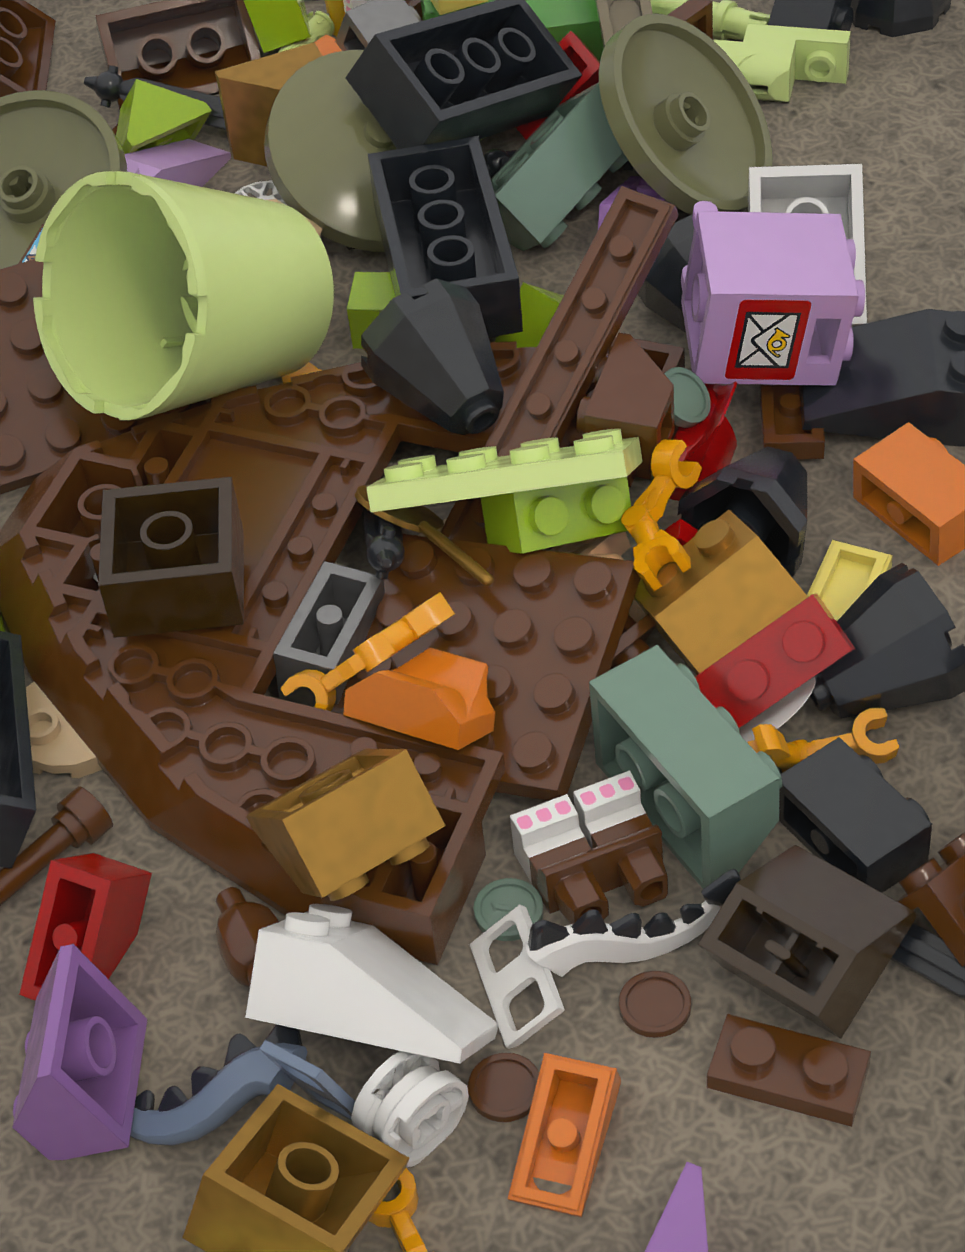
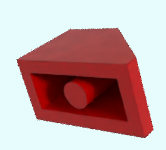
(89, 905)

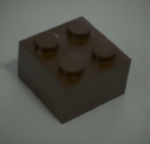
(172, 557)

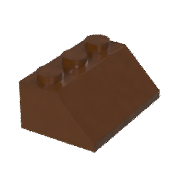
(178, 41)
(24, 47)

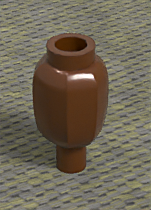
(239, 930)

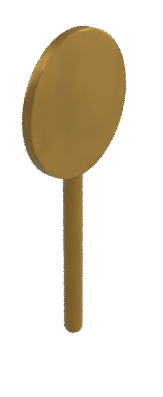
(430, 524)

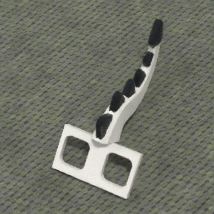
(589, 939)

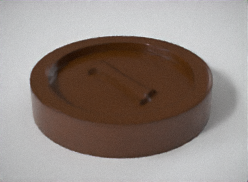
(655, 1004)
(503, 1087)

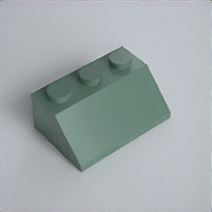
(556, 170)
(689, 762)

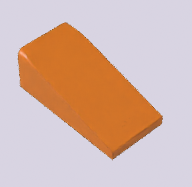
(565, 1132)

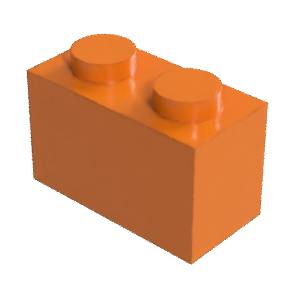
(914, 491)

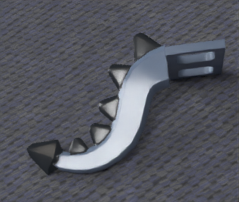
(223, 1092)

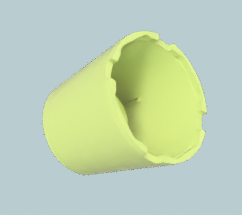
(175, 293)

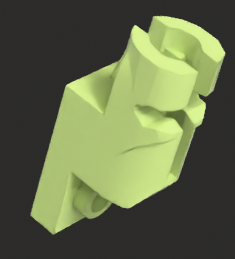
(779, 55)

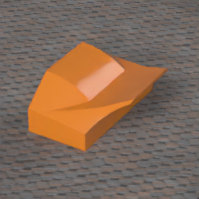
(428, 698)

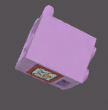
(769, 297)

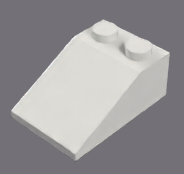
(815, 190)
(359, 986)

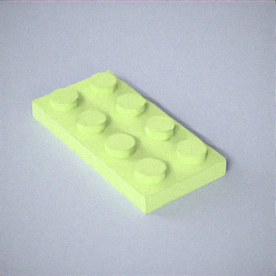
(483, 473)

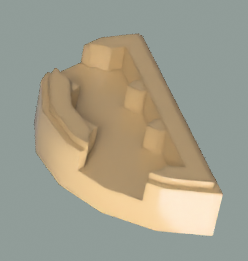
(53, 741)

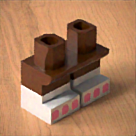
(591, 848)

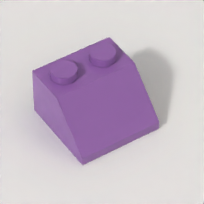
(79, 1063)

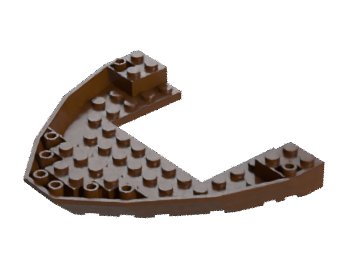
(186, 711)

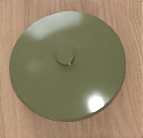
(683, 113)
(45, 149)
(320, 151)

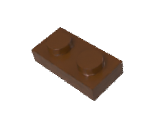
(783, 423)
(789, 1069)

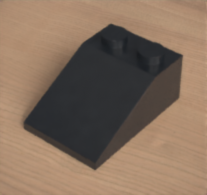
(897, 375)

